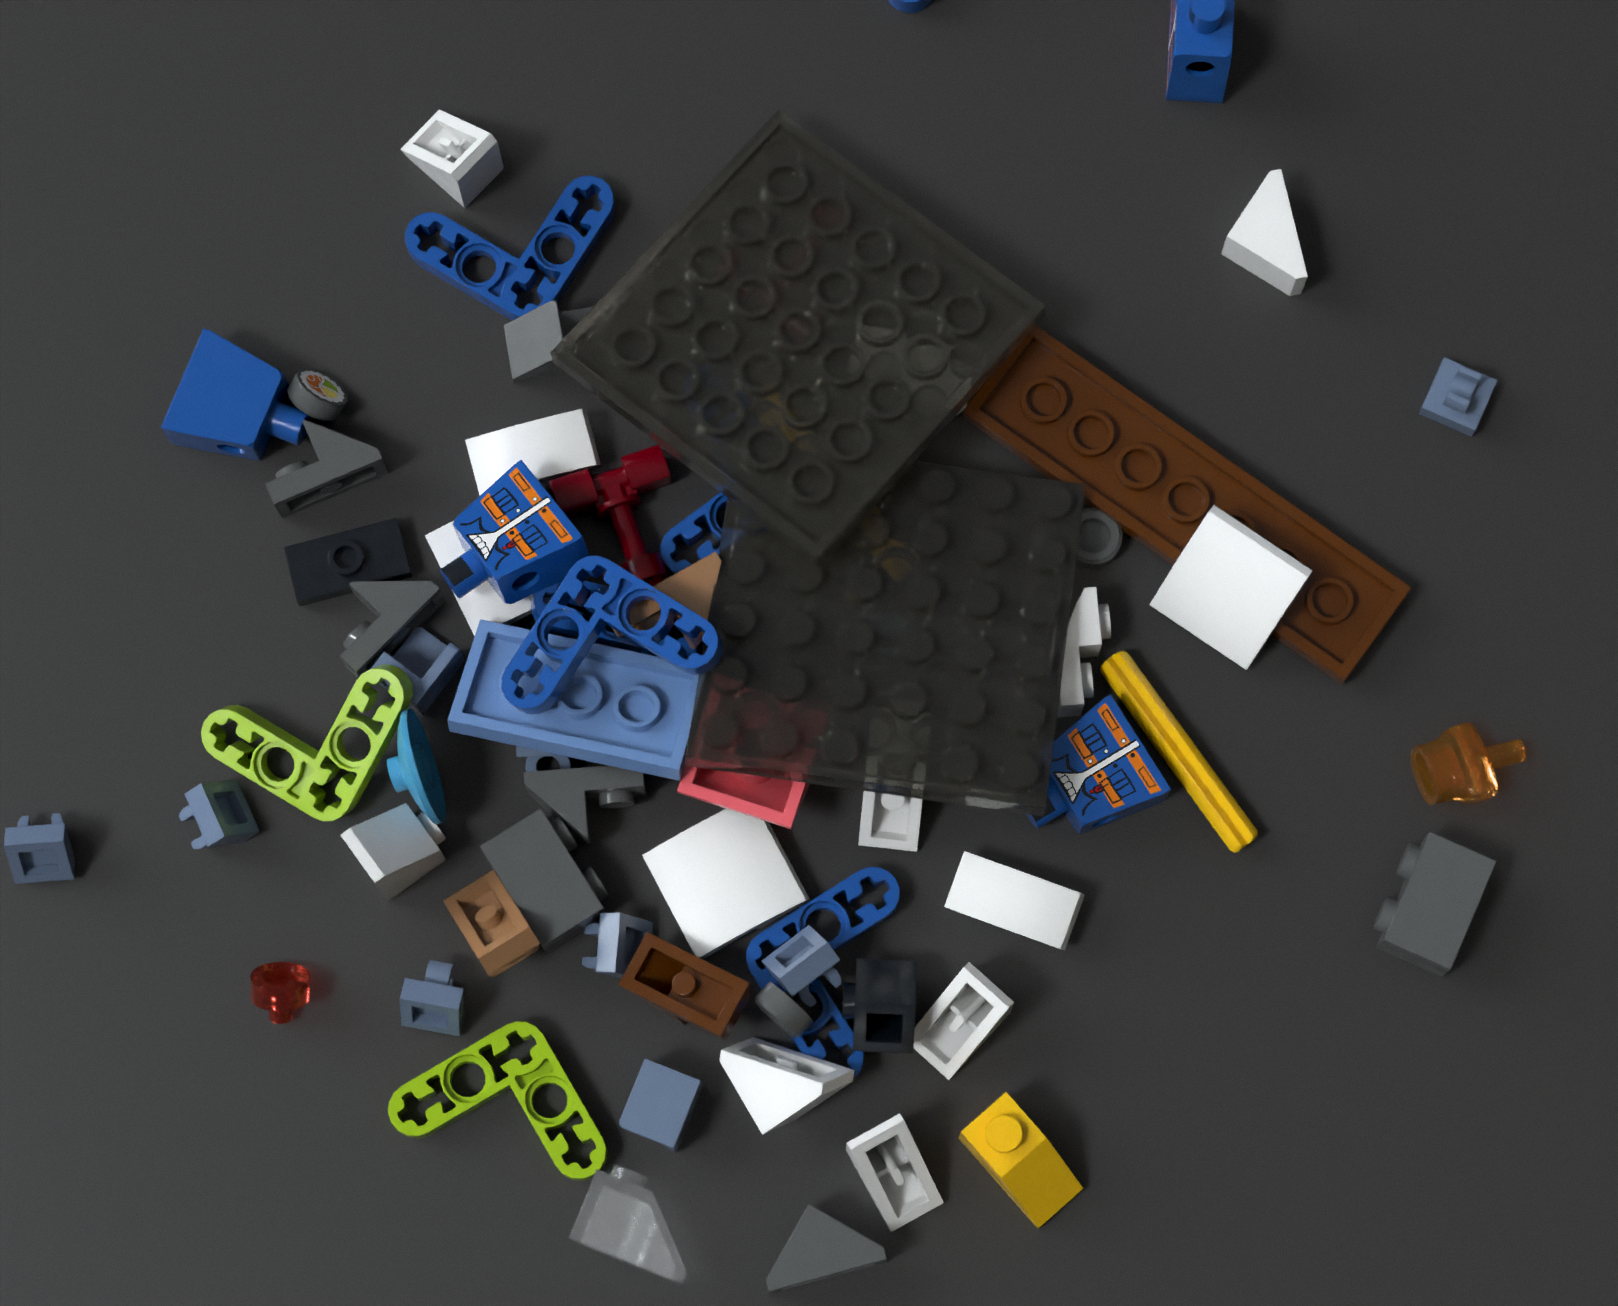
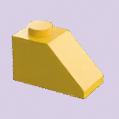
(1021, 1160)

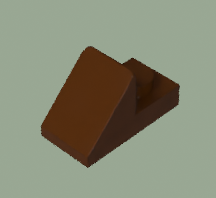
(686, 986)

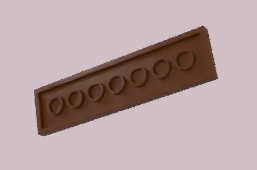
(1163, 483)

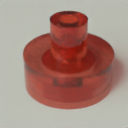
(280, 989)

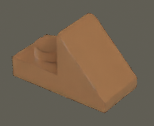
(689, 587)
(492, 924)

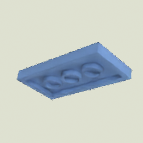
(613, 712)

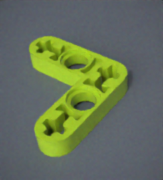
(310, 765)
(523, 1081)

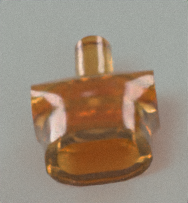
(1460, 766)

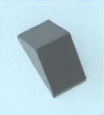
(821, 1250)

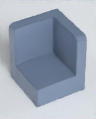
(427, 664)
(660, 1104)

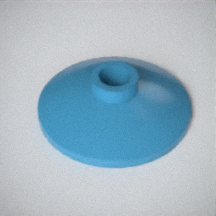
(416, 768)

